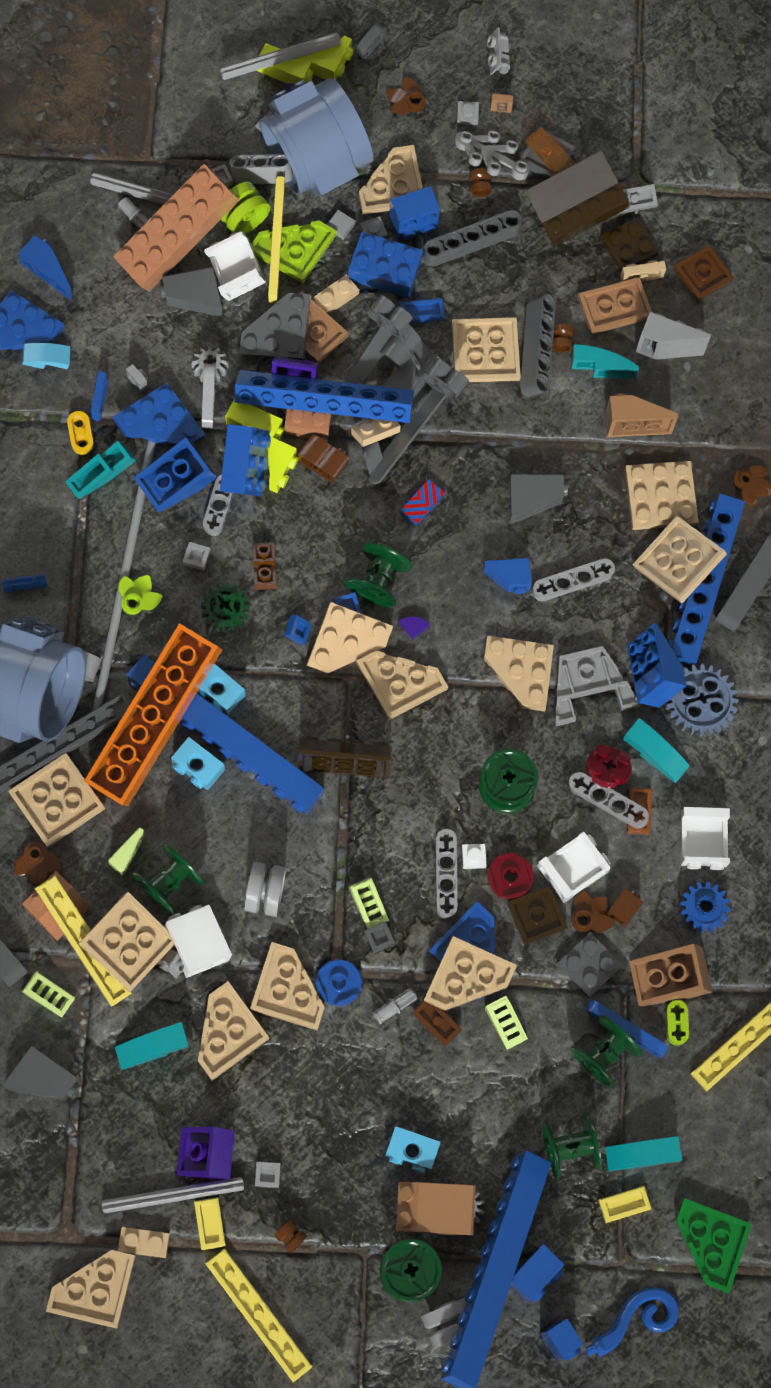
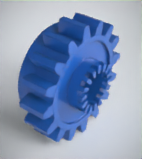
(713, 899)

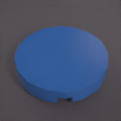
(338, 982)

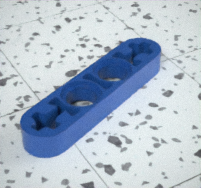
(641, 1037)

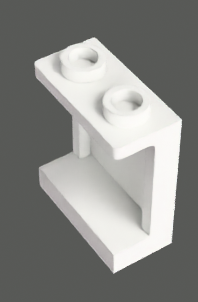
(235, 265)
(704, 837)
(574, 866)
(198, 940)

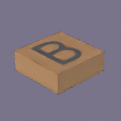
(501, 103)

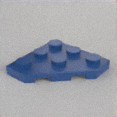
(25, 323)
(159, 419)
(474, 928)

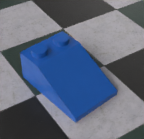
(175, 475)

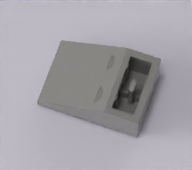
(671, 339)

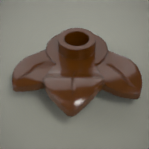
(403, 98)
(755, 484)
(38, 867)
(594, 911)

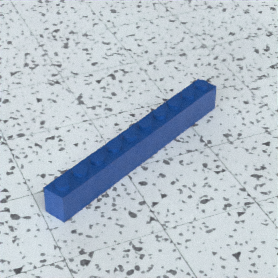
(242, 747)
(496, 1271)

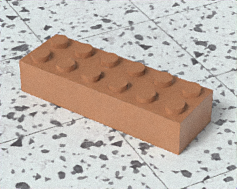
(176, 228)

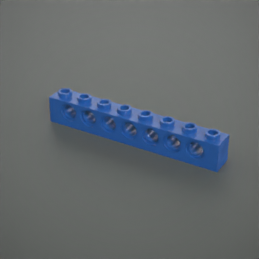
(324, 396)
(687, 654)

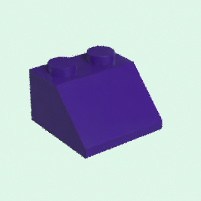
(295, 367)
(205, 1152)

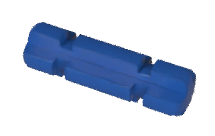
(24, 583)

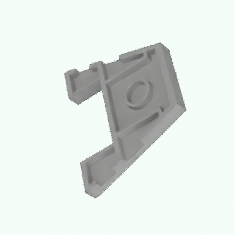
(588, 674)

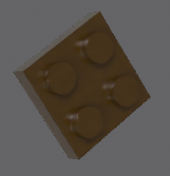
(629, 244)
(537, 915)

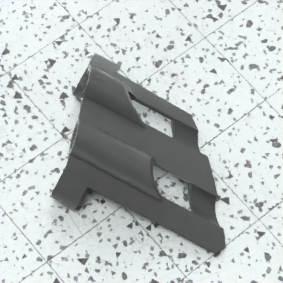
(413, 369)

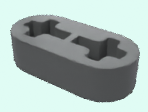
(370, 41)

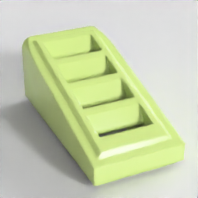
(124, 855)
(361, 906)
(52, 987)
(513, 1019)

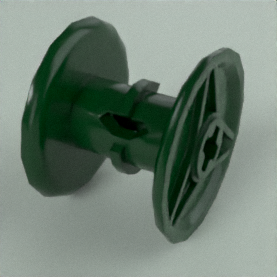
(385, 562)
(506, 767)
(168, 878)
(614, 1044)
(572, 1146)
(418, 1256)

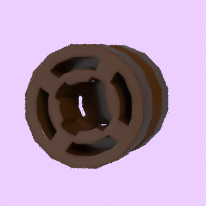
(480, 182)
(562, 338)
(290, 1235)

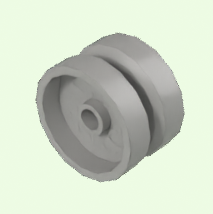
(266, 889)
(446, 1316)

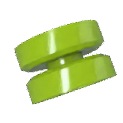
(248, 211)

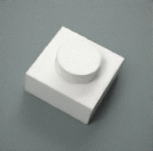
(473, 856)

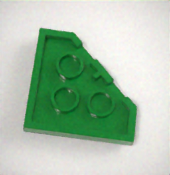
(713, 1242)

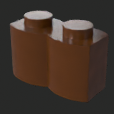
(323, 458)

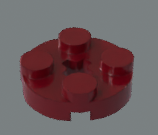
(610, 756)
(517, 865)

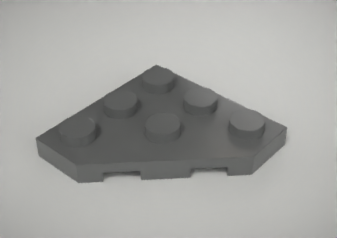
(279, 330)

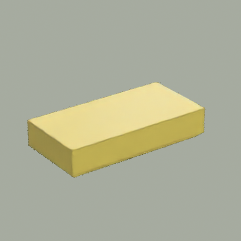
(624, 1204)
(209, 1223)

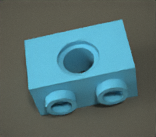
(232, 692)
(191, 752)
(427, 1150)

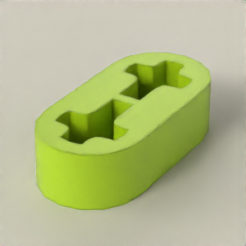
(671, 1022)

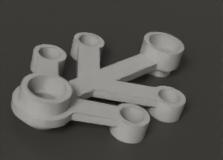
(467, 142)

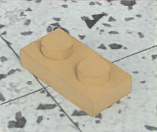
(648, 271)
(336, 294)
(374, 431)
(143, 1242)

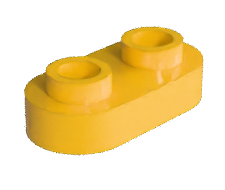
(80, 434)

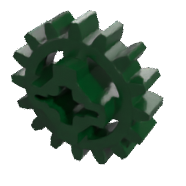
(232, 600)

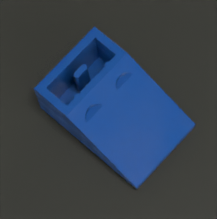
(655, 668)

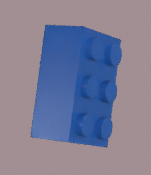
(385, 265)
(245, 460)

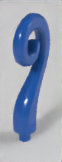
(610, 1340)

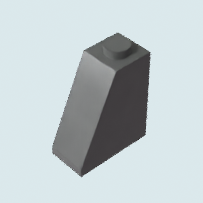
(193, 291)
(534, 494)
(42, 1077)

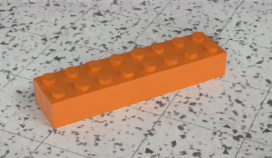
(153, 715)

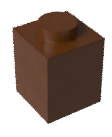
(625, 907)

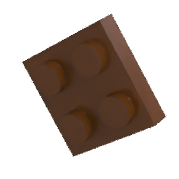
(703, 273)

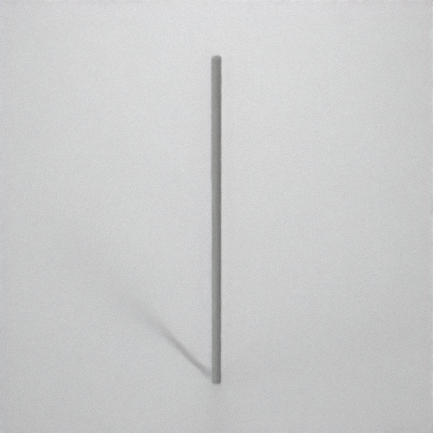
(125, 571)

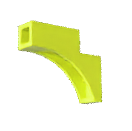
(324, 64)
(279, 454)

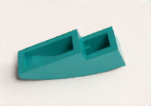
(602, 362)
(100, 470)
(656, 750)
(152, 1046)
(643, 1154)

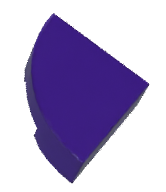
(413, 626)

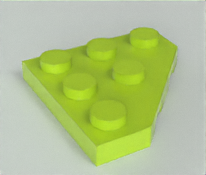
(300, 247)

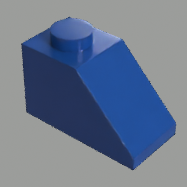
(510, 574)

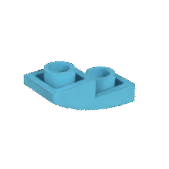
(44, 354)

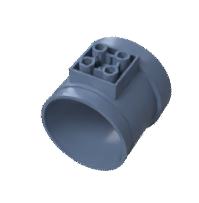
(317, 135)
(37, 680)

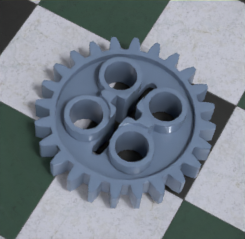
(707, 718)

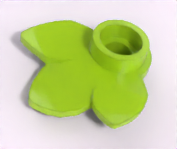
(140, 593)

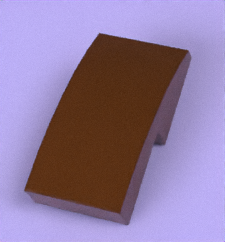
(264, 566)

